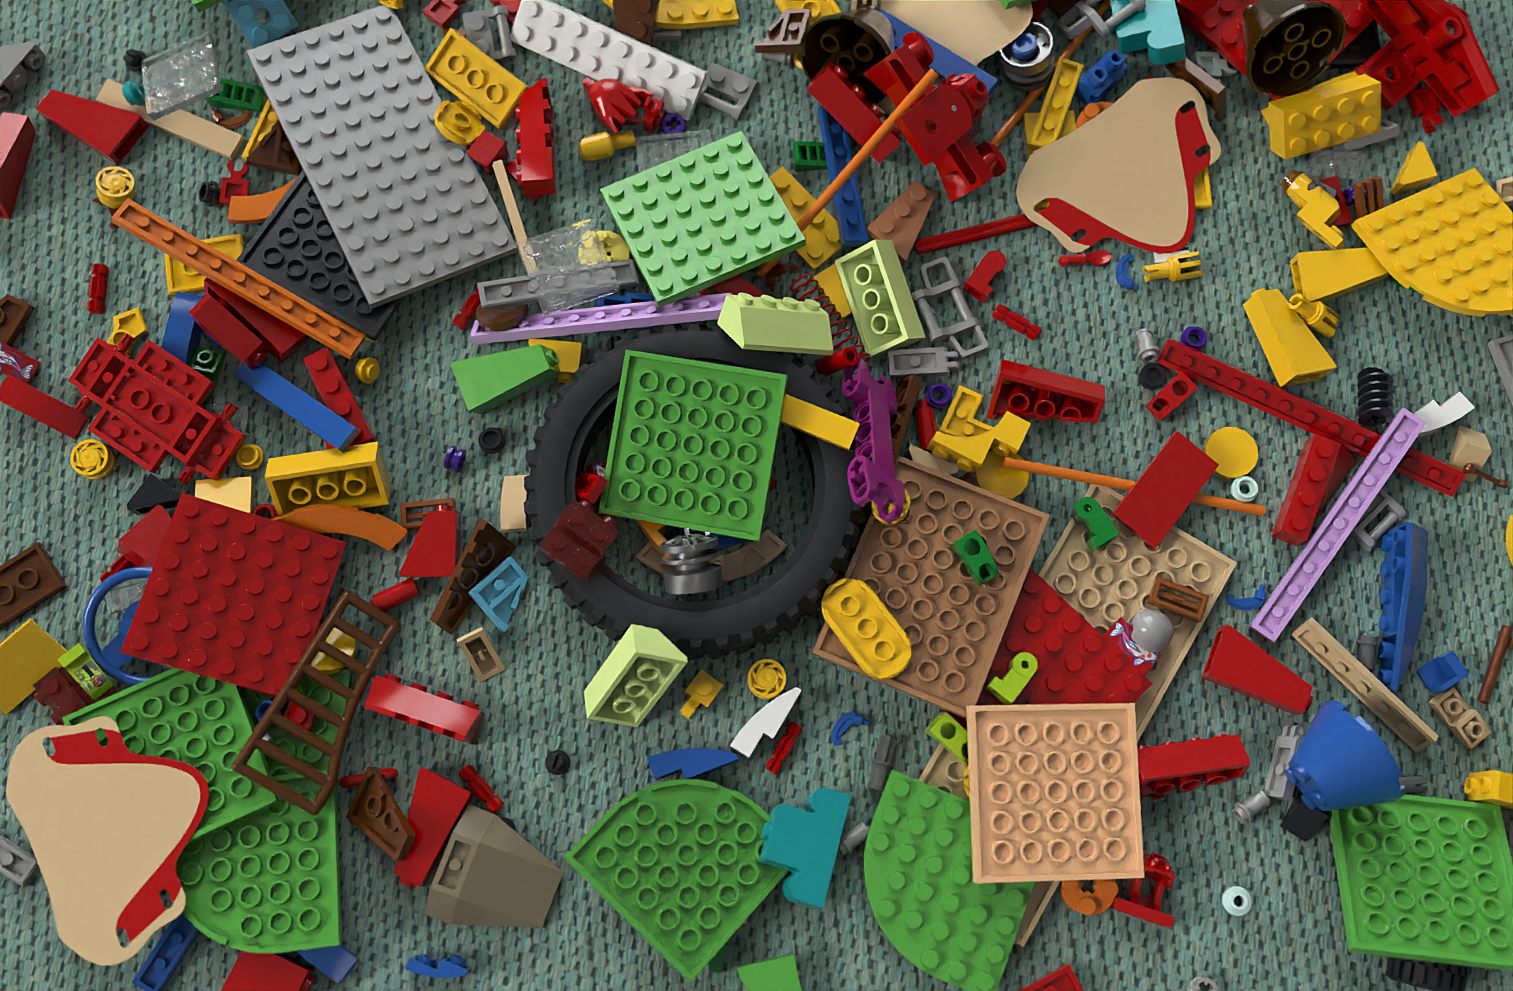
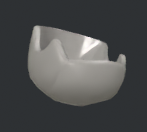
(1151, 630)

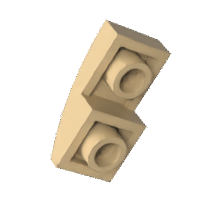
(512, 506)
(1461, 720)

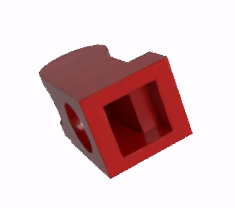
(988, 269)
(1171, 396)

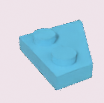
(500, 592)

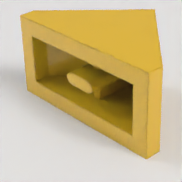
(1416, 170)

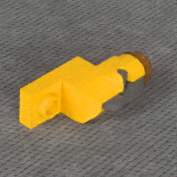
(1317, 206)

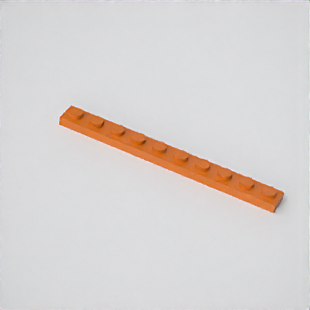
(238, 278)

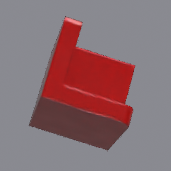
(488, 150)

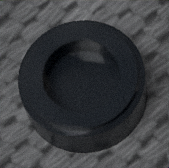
(1152, 376)

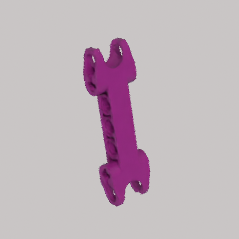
(873, 467)

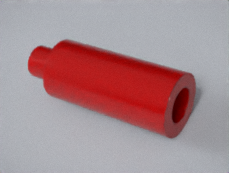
(838, 361)
(925, 423)
(396, 595)

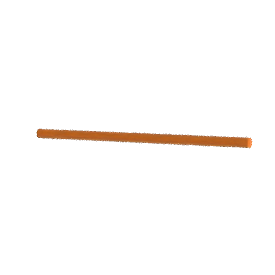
(1033, 95)
(858, 159)
(1124, 484)

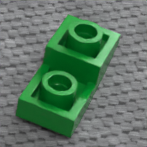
(209, 364)

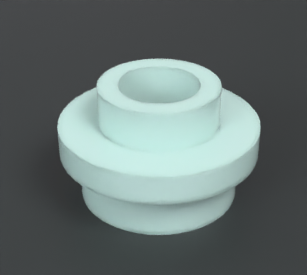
(1251, 486)
(1228, 901)

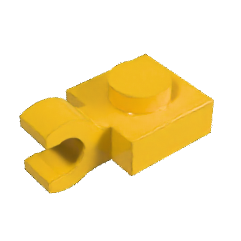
(701, 691)

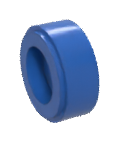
(1024, 46)

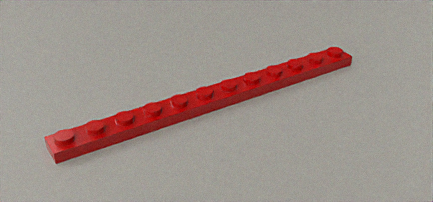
(1303, 413)

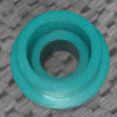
(134, 93)

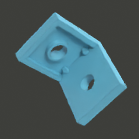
(259, 34)

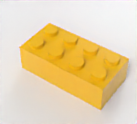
(1325, 116)
(329, 477)

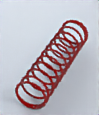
(861, 355)

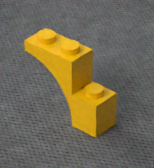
(970, 452)

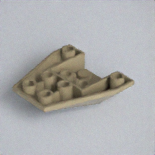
(492, 876)

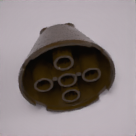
(853, 41)
(1289, 43)

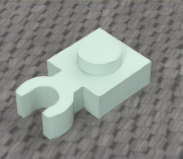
(1212, 64)

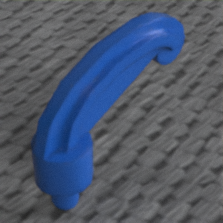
(1122, 272)
(1248, 603)
(844, 722)

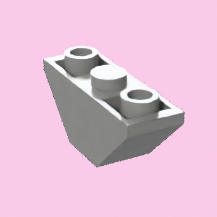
(16, 65)

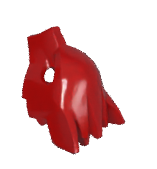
(614, 102)

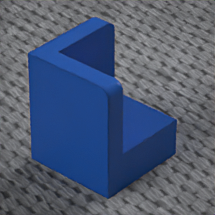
(1442, 672)

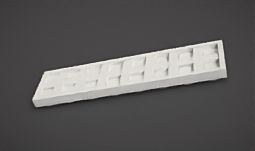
(607, 54)

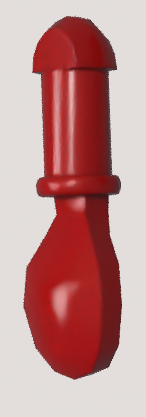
(1097, 258)
(355, 780)

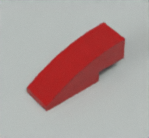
(42, 407)

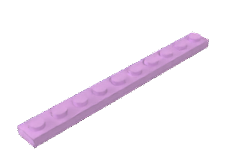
(605, 319)
(1337, 525)

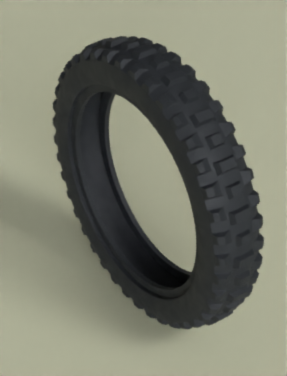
(713, 625)

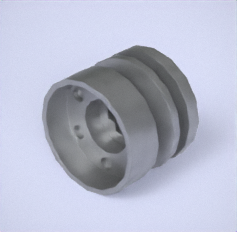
(1032, 72)
(691, 570)

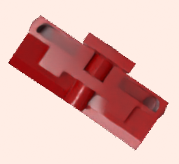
(1432, 44)
(940, 117)

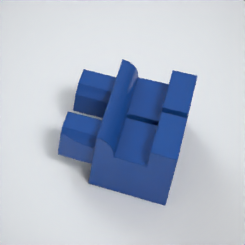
(1101, 78)

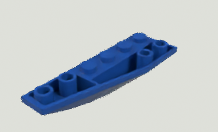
(1401, 598)

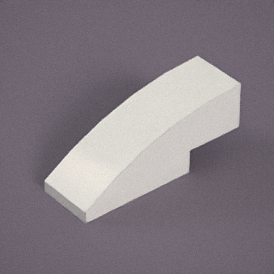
(1441, 416)
(764, 722)

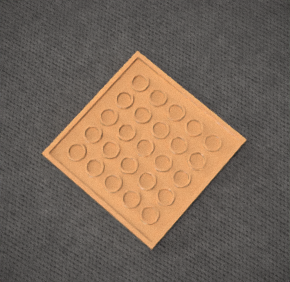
(1054, 792)

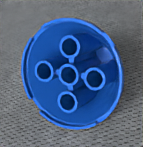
(1343, 763)

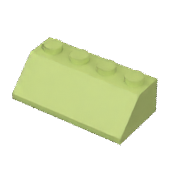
(879, 298)
(776, 324)
(633, 677)

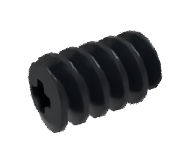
(1375, 397)

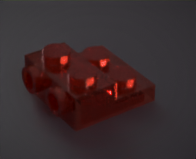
(580, 538)
(64, 694)

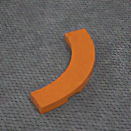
(255, 208)
(346, 520)

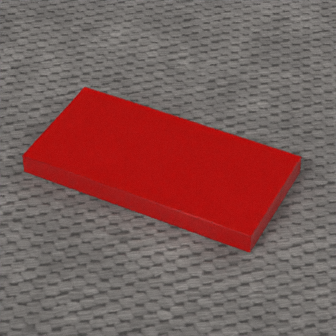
(1165, 489)

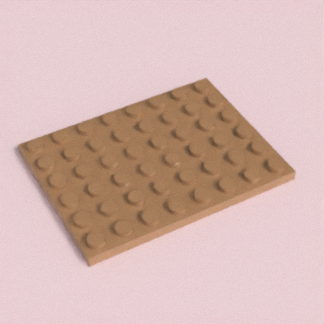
(929, 589)

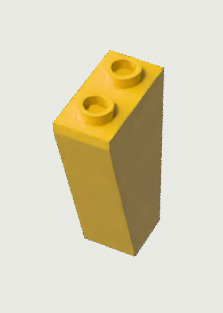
(1490, 788)

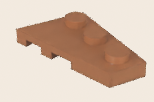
(903, 219)

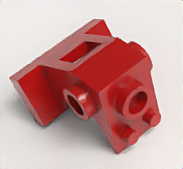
(1143, 907)

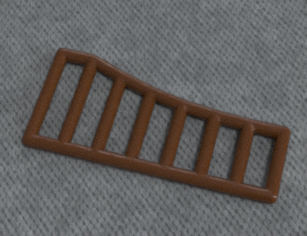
(342, 722)

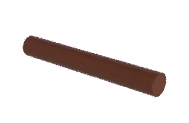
(1495, 664)

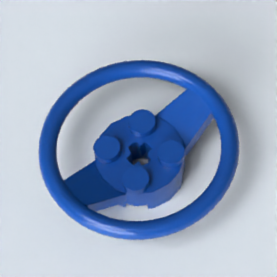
(111, 657)

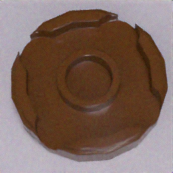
(501, 318)

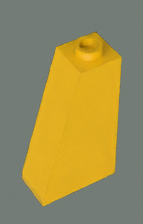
(1334, 272)
(1286, 340)

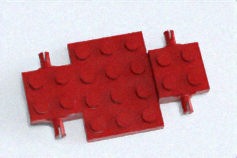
(155, 408)

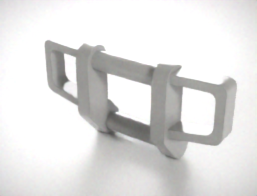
(1090, 17)
(953, 286)

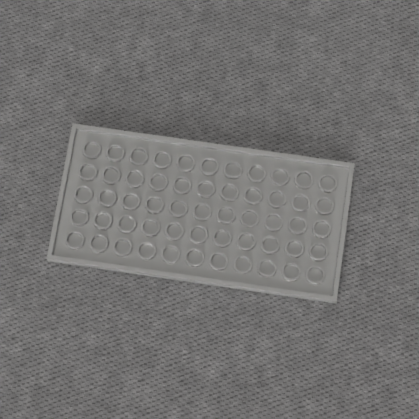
(369, 144)

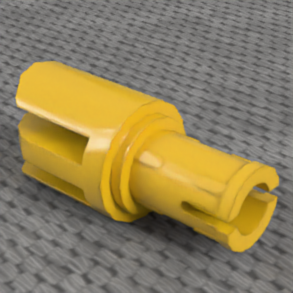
(603, 145)
(1172, 268)
(1315, 315)

